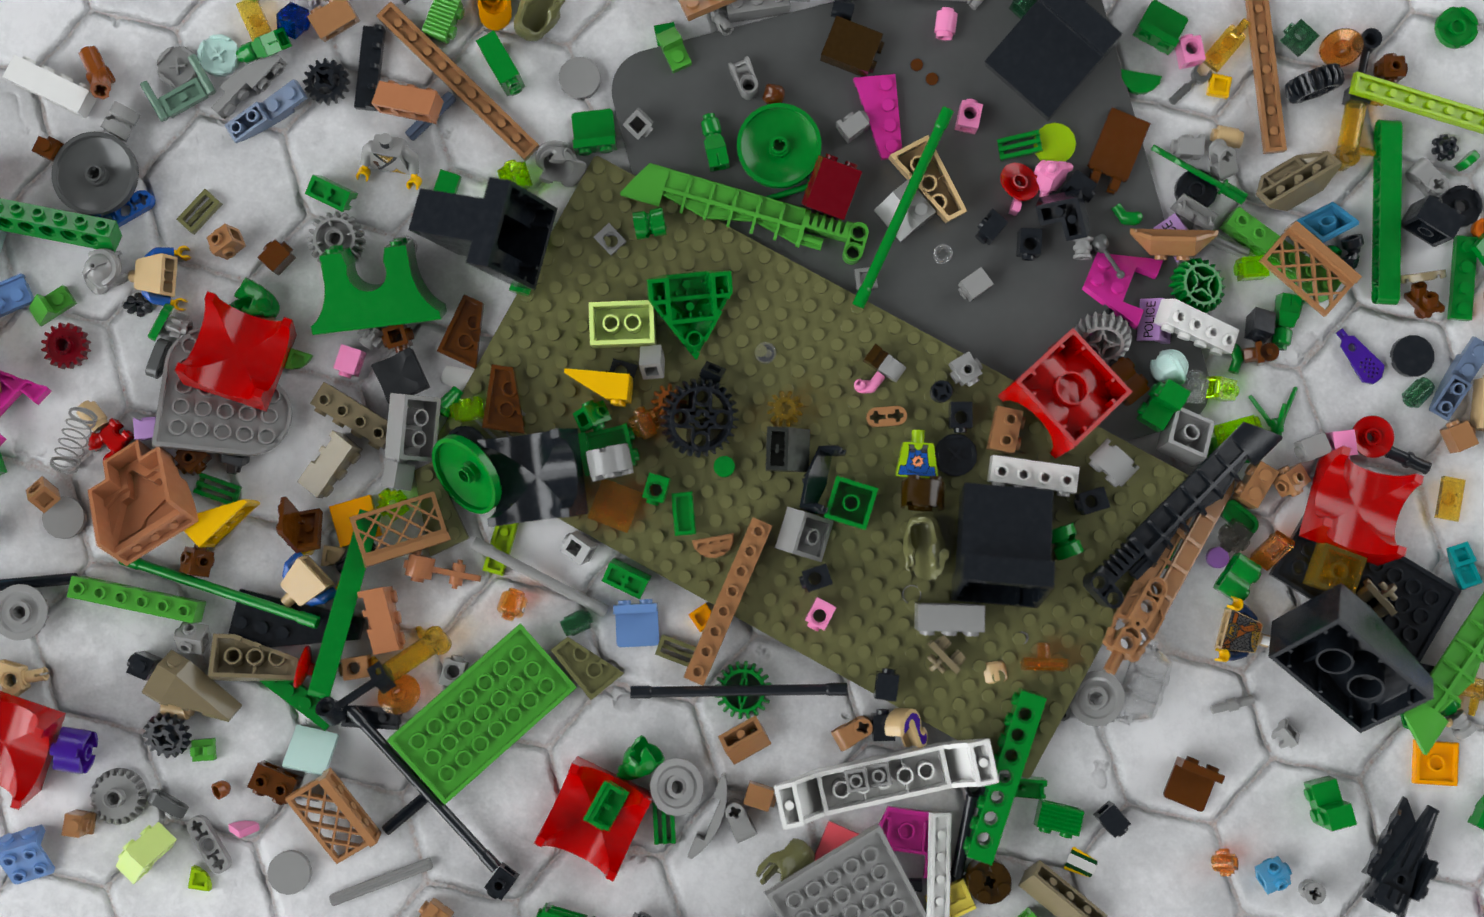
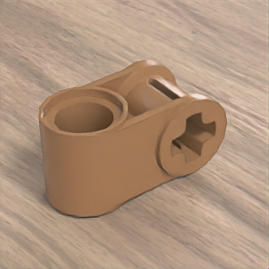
(848, 733)

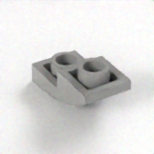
(868, 777)

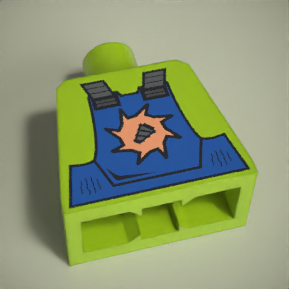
(917, 457)

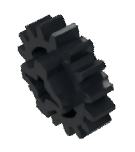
(330, 72)
(167, 735)

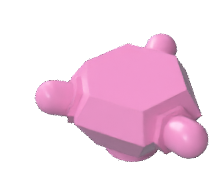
(1051, 175)

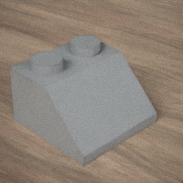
(917, 214)
(1186, 437)
(804, 534)

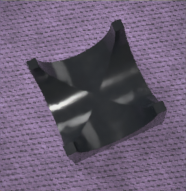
(537, 476)

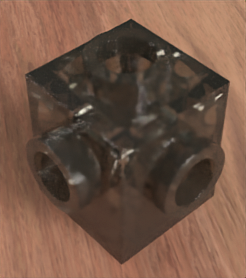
(1239, 531)

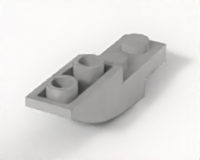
(253, 76)

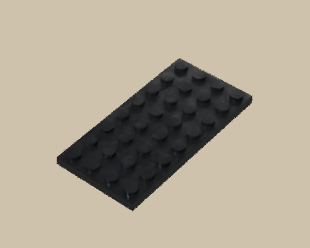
(1421, 601)

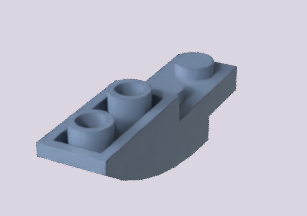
(267, 113)
(1457, 379)

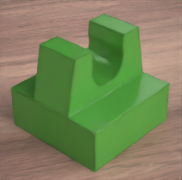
(203, 749)

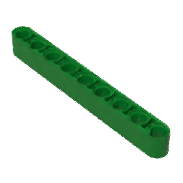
(1387, 212)
(341, 612)

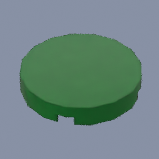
(1456, 27)

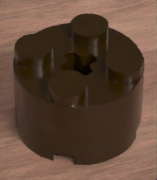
(923, 493)
(996, 889)

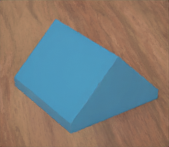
(1328, 222)

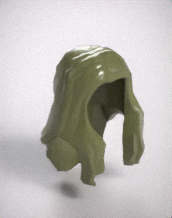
(536, 18)
(925, 546)
(787, 861)

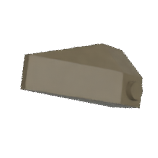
(244, 660)
(185, 685)

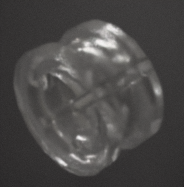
(947, 258)

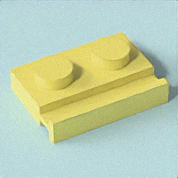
(960, 899)

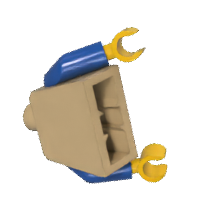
(157, 274)
(305, 582)

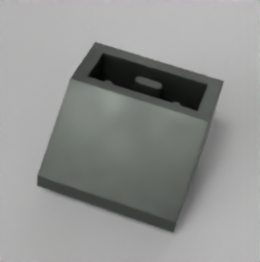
(787, 449)

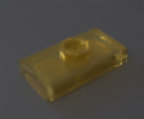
(253, 18)
(1450, 498)

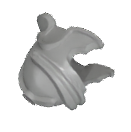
(559, 164)
(103, 270)

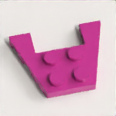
(1110, 291)
(12, 389)
(907, 831)

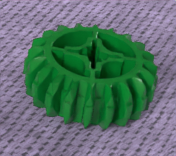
(1187, 277)
(741, 705)

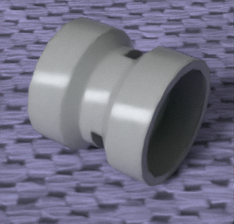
(1461, 726)

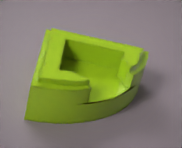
(199, 879)

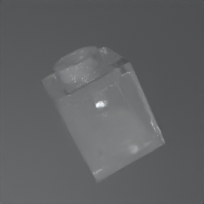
(1197, 384)

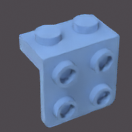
(636, 623)
(23, 855)

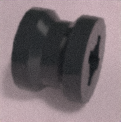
(943, 388)

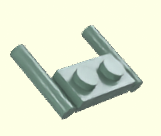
(183, 96)

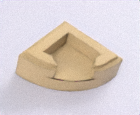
(331, 555)

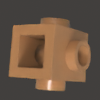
(225, 241)
(1291, 480)

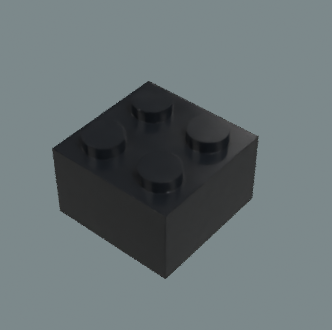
(1432, 220)

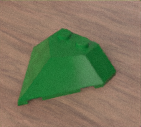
(691, 303)

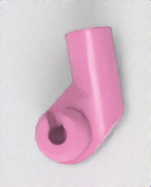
(869, 386)

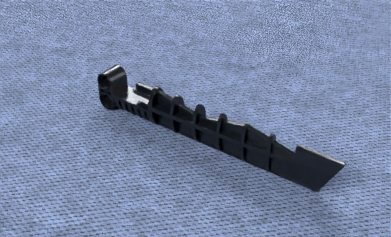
(1192, 496)

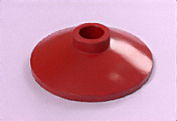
(1019, 181)
(1381, 433)
(304, 668)

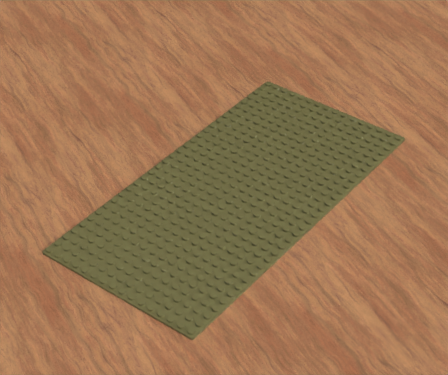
(819, 358)

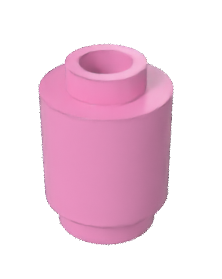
(945, 24)

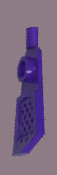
(1358, 355)

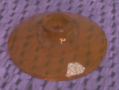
(1339, 40)
(403, 700)

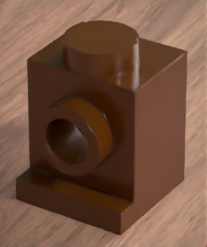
(47, 147)

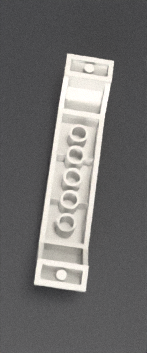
(912, 772)

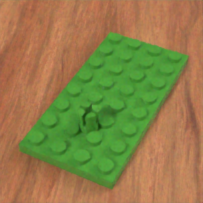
(481, 713)

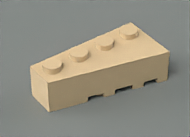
(936, 182)

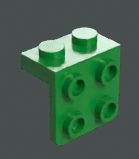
(1160, 27)
(593, 132)

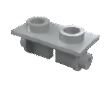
(1194, 212)

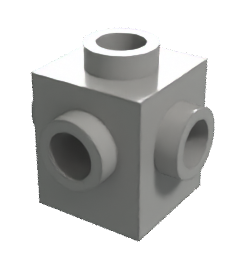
(968, 362)
(192, 637)

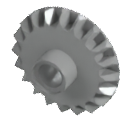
(12, 623)
(1093, 685)
(688, 782)
(131, 794)

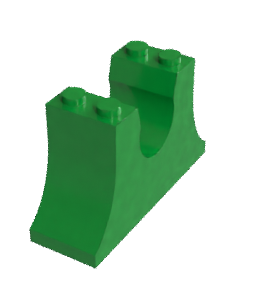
(360, 305)

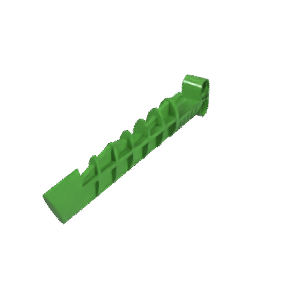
(728, 203)
(1450, 676)

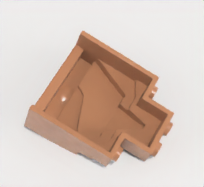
(139, 502)

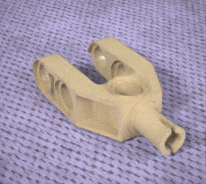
(22, 674)

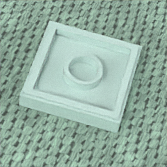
(310, 750)

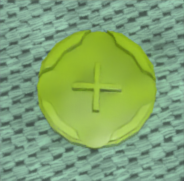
(1057, 142)

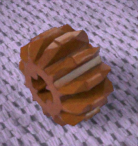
(665, 394)

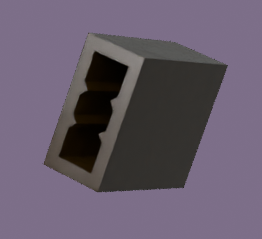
(852, 47)

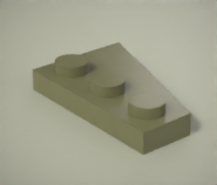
(585, 667)

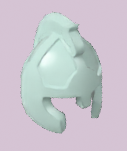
(1170, 365)

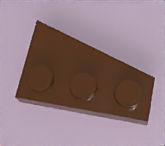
(464, 332)
(503, 401)

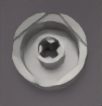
(609, 462)
(1113, 463)

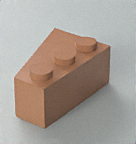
(383, 619)

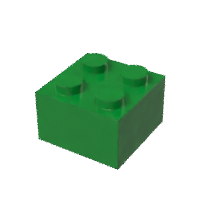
(851, 502)

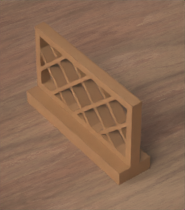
(1319, 252)
(405, 547)
(346, 804)

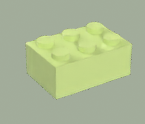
(622, 324)

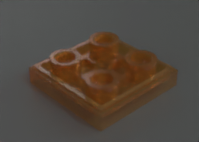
(615, 505)

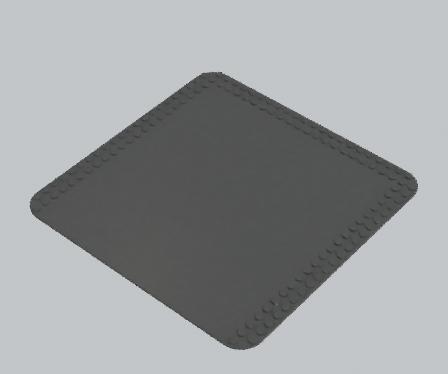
(1029, 300)

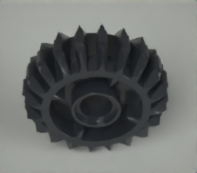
(1314, 83)

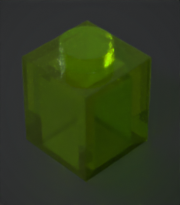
(1250, 269)

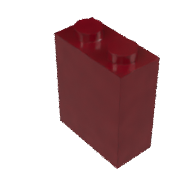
(831, 186)

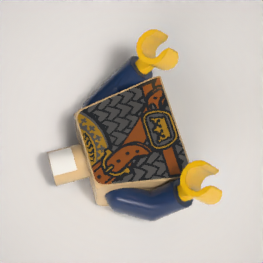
(1239, 632)

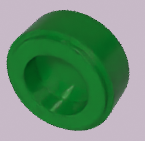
(521, 291)
(724, 466)

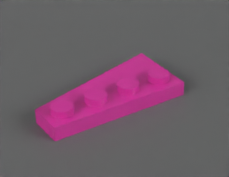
(880, 103)

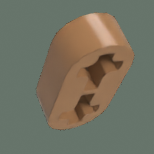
(887, 422)

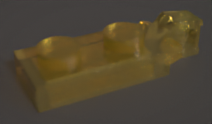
(1226, 45)

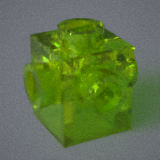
(516, 172)
(388, 495)

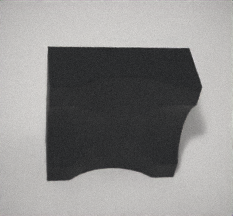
(401, 374)

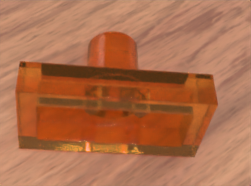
(1272, 550)
(1043, 661)

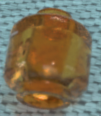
(644, 422)
(512, 604)

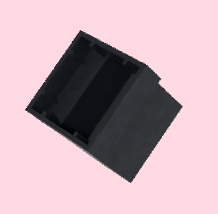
(1052, 52)
(498, 233)
(1004, 546)

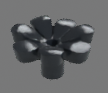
(1445, 147)
(137, 304)

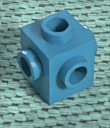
(1273, 874)

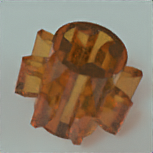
(1224, 862)

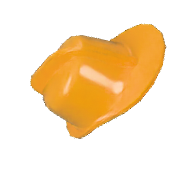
(495, 13)

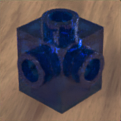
(293, 19)

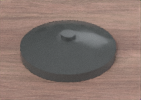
(95, 173)

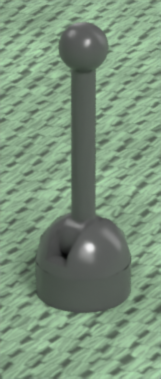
(1100, 245)

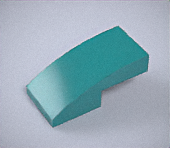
(1462, 565)

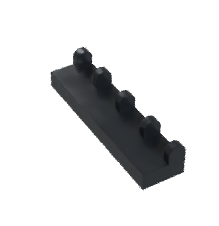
(369, 66)

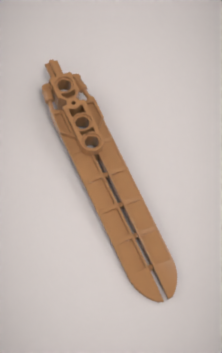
(1167, 587)

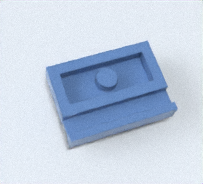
(14, 294)

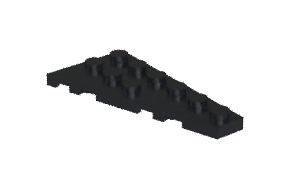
(279, 631)

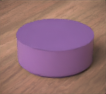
(1217, 557)

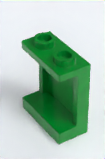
(607, 437)

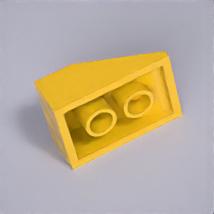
(611, 386)
(219, 522)

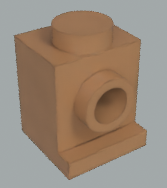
(79, 823)

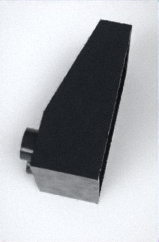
(1349, 659)

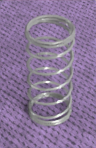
(66, 458)

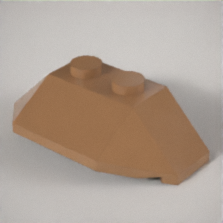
(1173, 242)

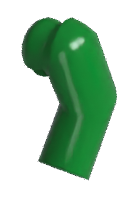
(1127, 218)
(1237, 360)

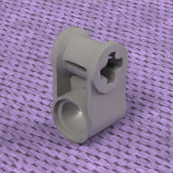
(743, 74)
(1222, 160)
(1425, 177)
(740, 823)

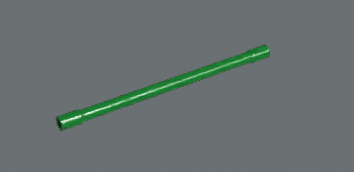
(939, 127)
(299, 616)

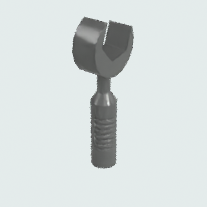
(1196, 78)

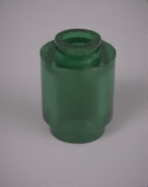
(1418, 392)
(576, 622)

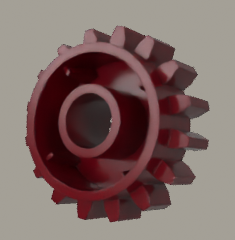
(56, 341)

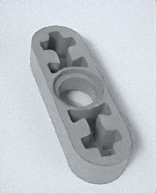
(207, 827)

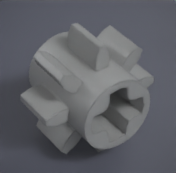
(178, 325)
(370, 337)

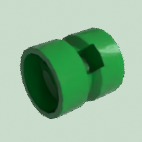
(649, 223)
(1065, 542)

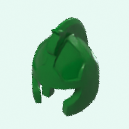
(255, 300)
(640, 760)

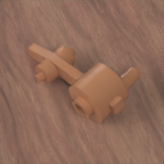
(423, 567)

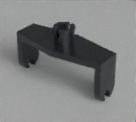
(817, 478)

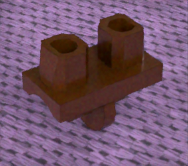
(1423, 300)
(1260, 353)

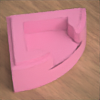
(1015, 207)
(243, 828)

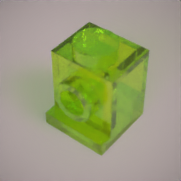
(1226, 390)
(467, 409)

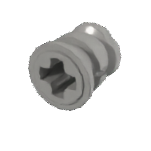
(1082, 248)
(1313, 898)

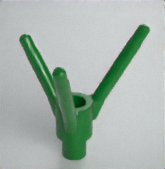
(1276, 424)

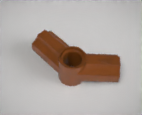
(98, 73)

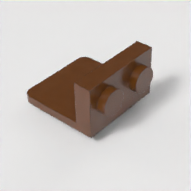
(299, 528)
(1191, 783)

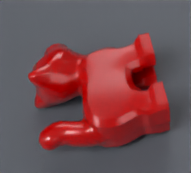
(111, 437)

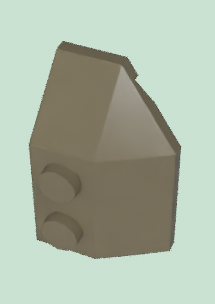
(1297, 180)

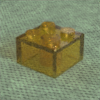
(1334, 566)

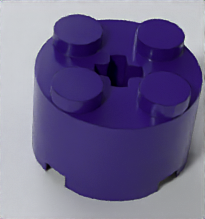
(74, 750)

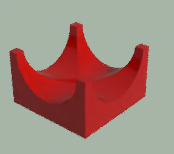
(237, 354)
(1068, 391)
(1356, 507)
(25, 746)
(571, 833)

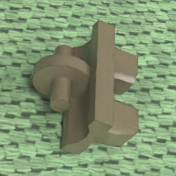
(1370, 591)
(939, 647)

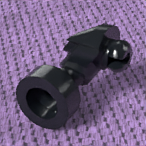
(1352, 245)

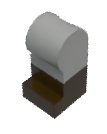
(884, 363)

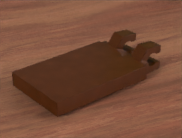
(1117, 148)

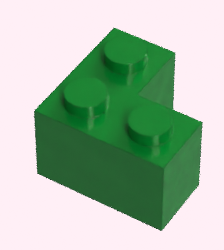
(1162, 403)
(1327, 804)

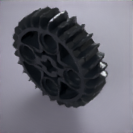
(691, 412)

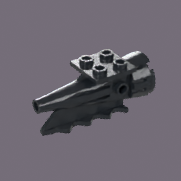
(1401, 860)

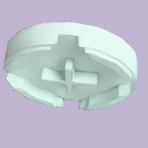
(218, 55)

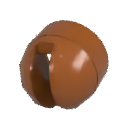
(221, 789)

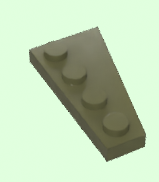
(428, 482)

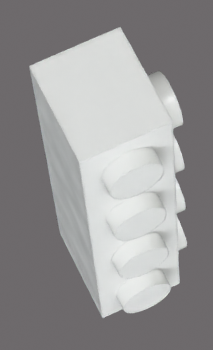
(49, 85)
(1196, 327)
(1033, 474)

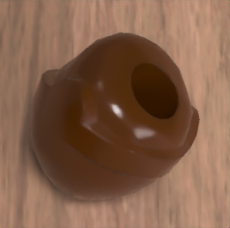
(773, 94)

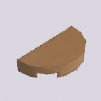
(714, 546)

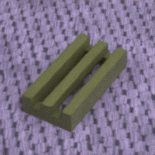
(205, 217)
(661, 645)

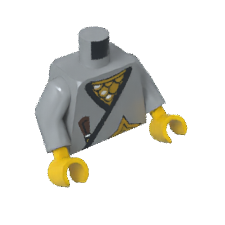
(391, 155)

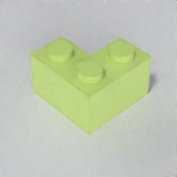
(143, 853)

